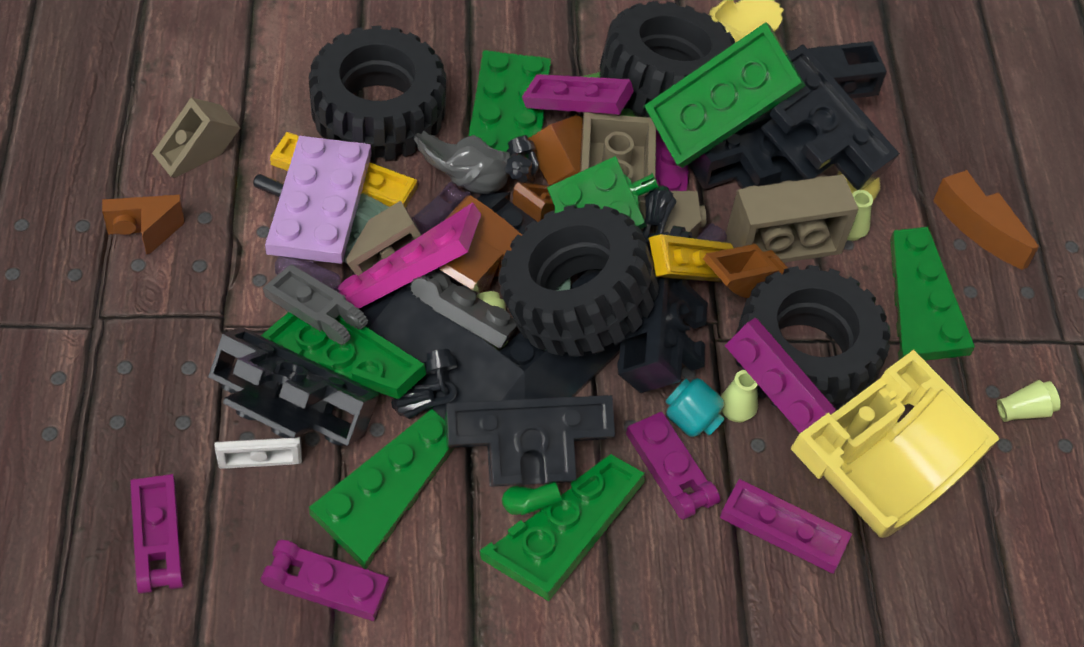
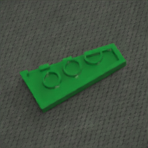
(374, 497)
(559, 536)

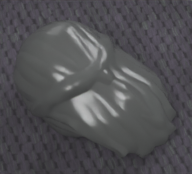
(467, 163)

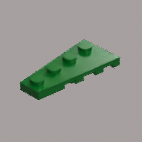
(925, 300)
(364, 358)

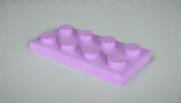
(319, 200)

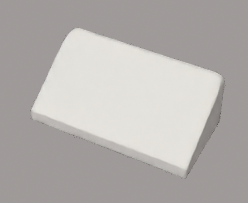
(258, 452)

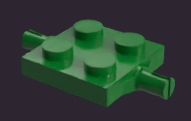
(603, 186)

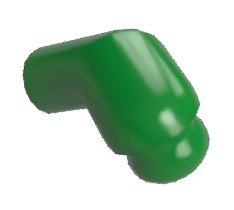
(526, 500)

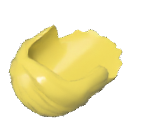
(746, 16)

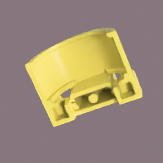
(892, 467)

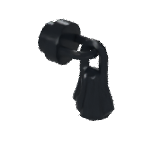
(518, 165)
(658, 208)
(422, 396)

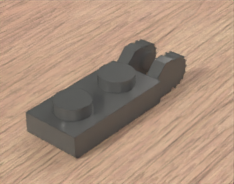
(314, 303)
(464, 307)

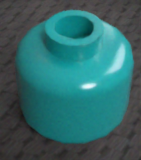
(695, 407)

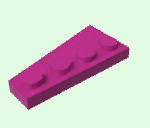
(417, 258)

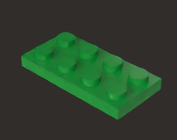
(724, 95)
(498, 102)

